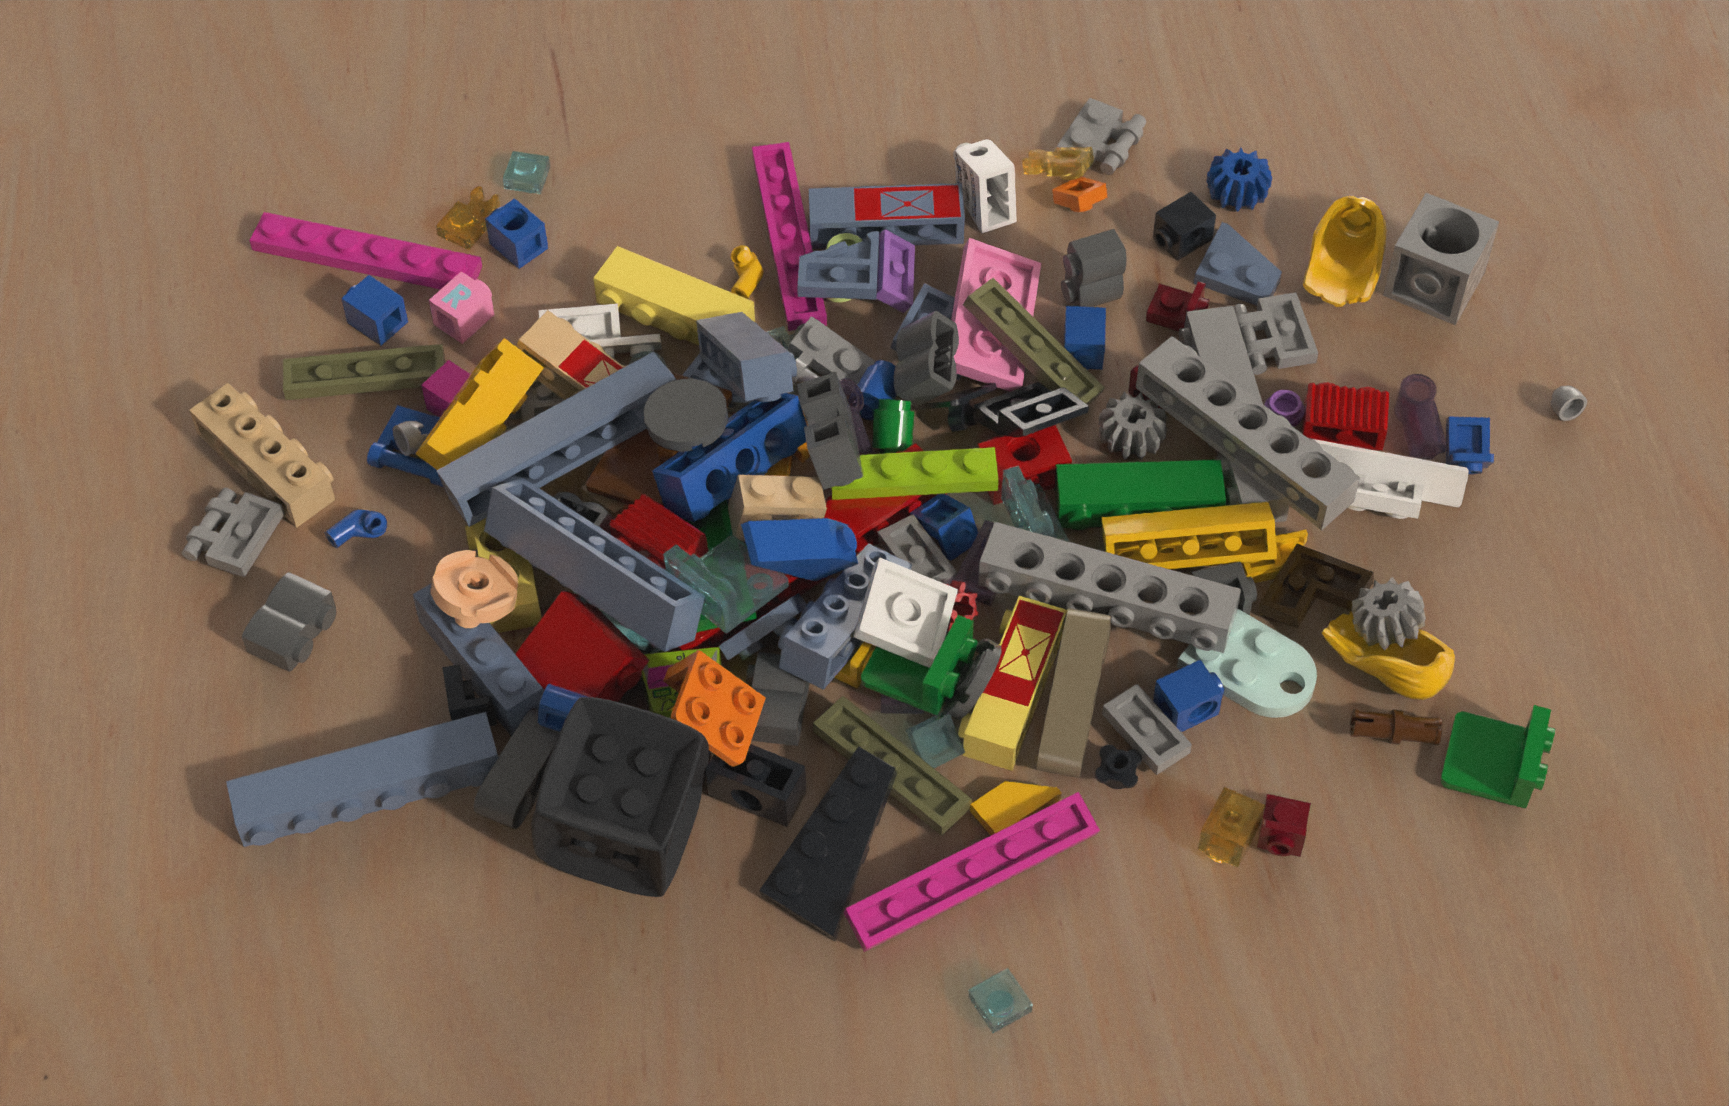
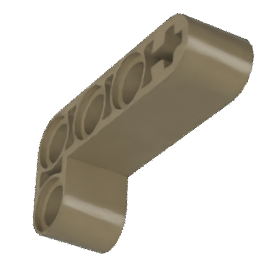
(1074, 692)

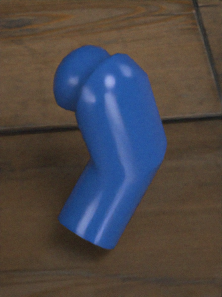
(357, 524)

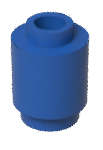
(875, 385)

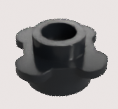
(1115, 777)

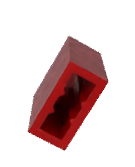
(581, 651)

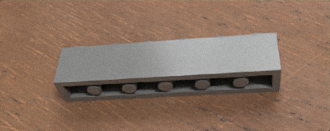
(1219, 341)

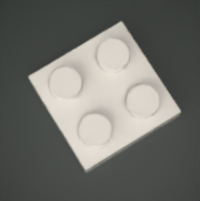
(905, 612)

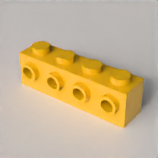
(1194, 536)

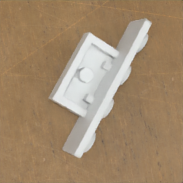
(602, 326)
(1399, 482)

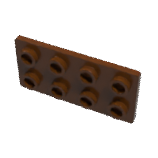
(628, 467)

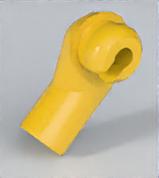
(748, 270)

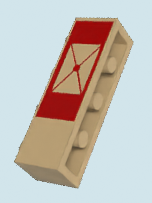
(567, 356)

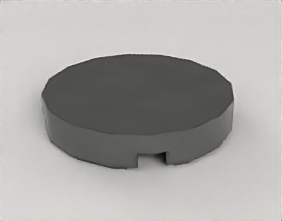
(685, 414)
(973, 679)

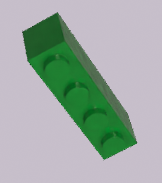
(1129, 488)

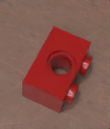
(1040, 455)

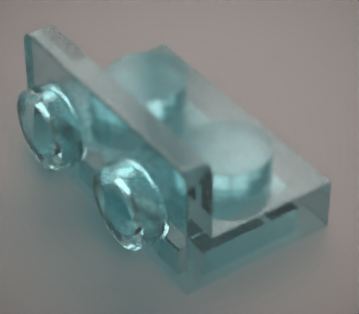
(1029, 505)

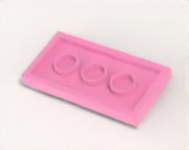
(979, 351)

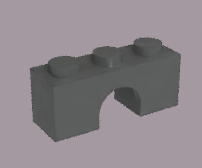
(830, 431)

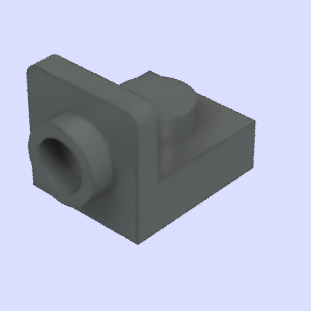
(1233, 576)

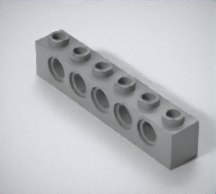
(1247, 432)
(1129, 580)

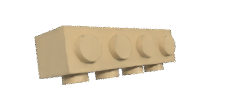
(263, 454)

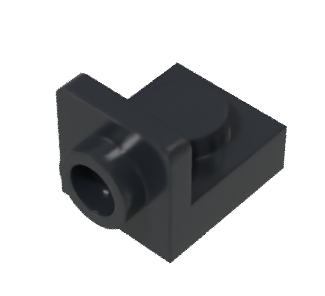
(462, 698)

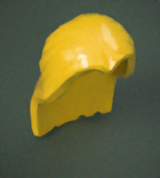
(1347, 252)
(1411, 671)

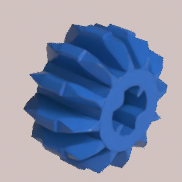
(1239, 179)

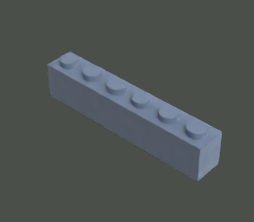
(556, 438)
(594, 564)
(362, 780)

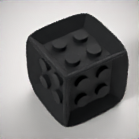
(620, 796)

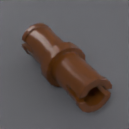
(1395, 727)

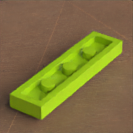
(923, 474)

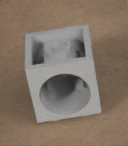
(1440, 258)

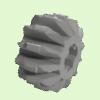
(1132, 426)
(1388, 613)

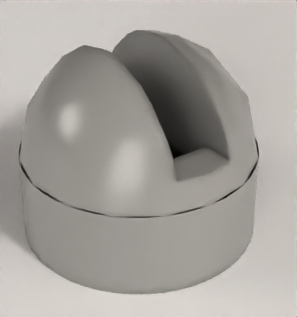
(1568, 402)
(408, 436)

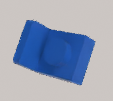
(948, 523)

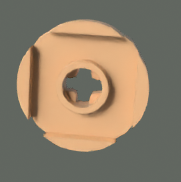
(470, 605)

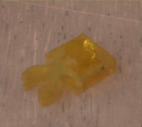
(1065, 162)
(467, 223)

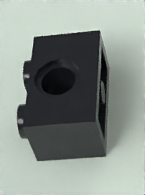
(761, 784)

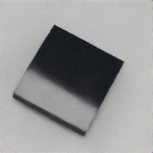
(1028, 410)

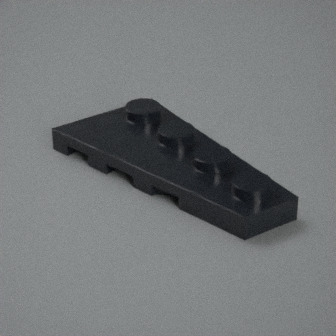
(824, 859)

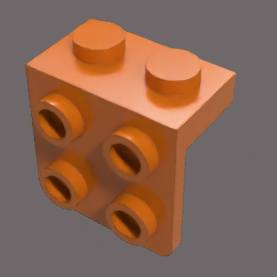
(715, 705)

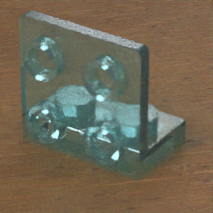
(727, 580)

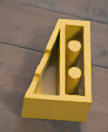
(481, 405)

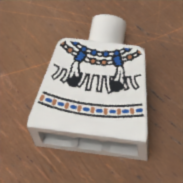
(985, 174)

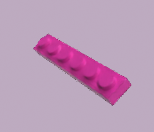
(786, 229)
(361, 251)
(970, 871)

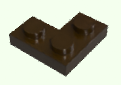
(1312, 576)

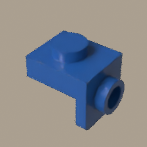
(1468, 443)

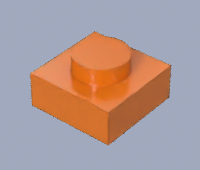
(1080, 194)

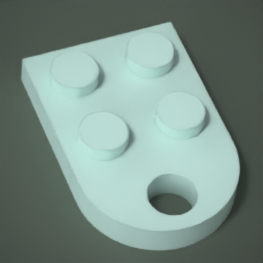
(1256, 665)

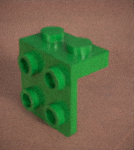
(919, 684)
(1498, 757)

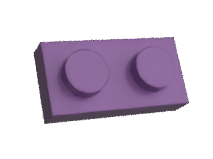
(895, 271)

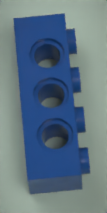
(750, 445)

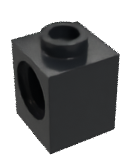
(1184, 226)

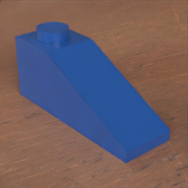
(801, 546)

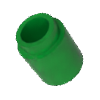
(893, 426)

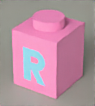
(462, 307)

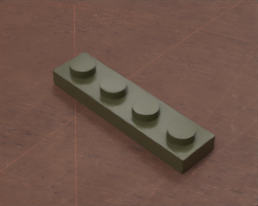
(1031, 342)
(360, 371)
(916, 783)

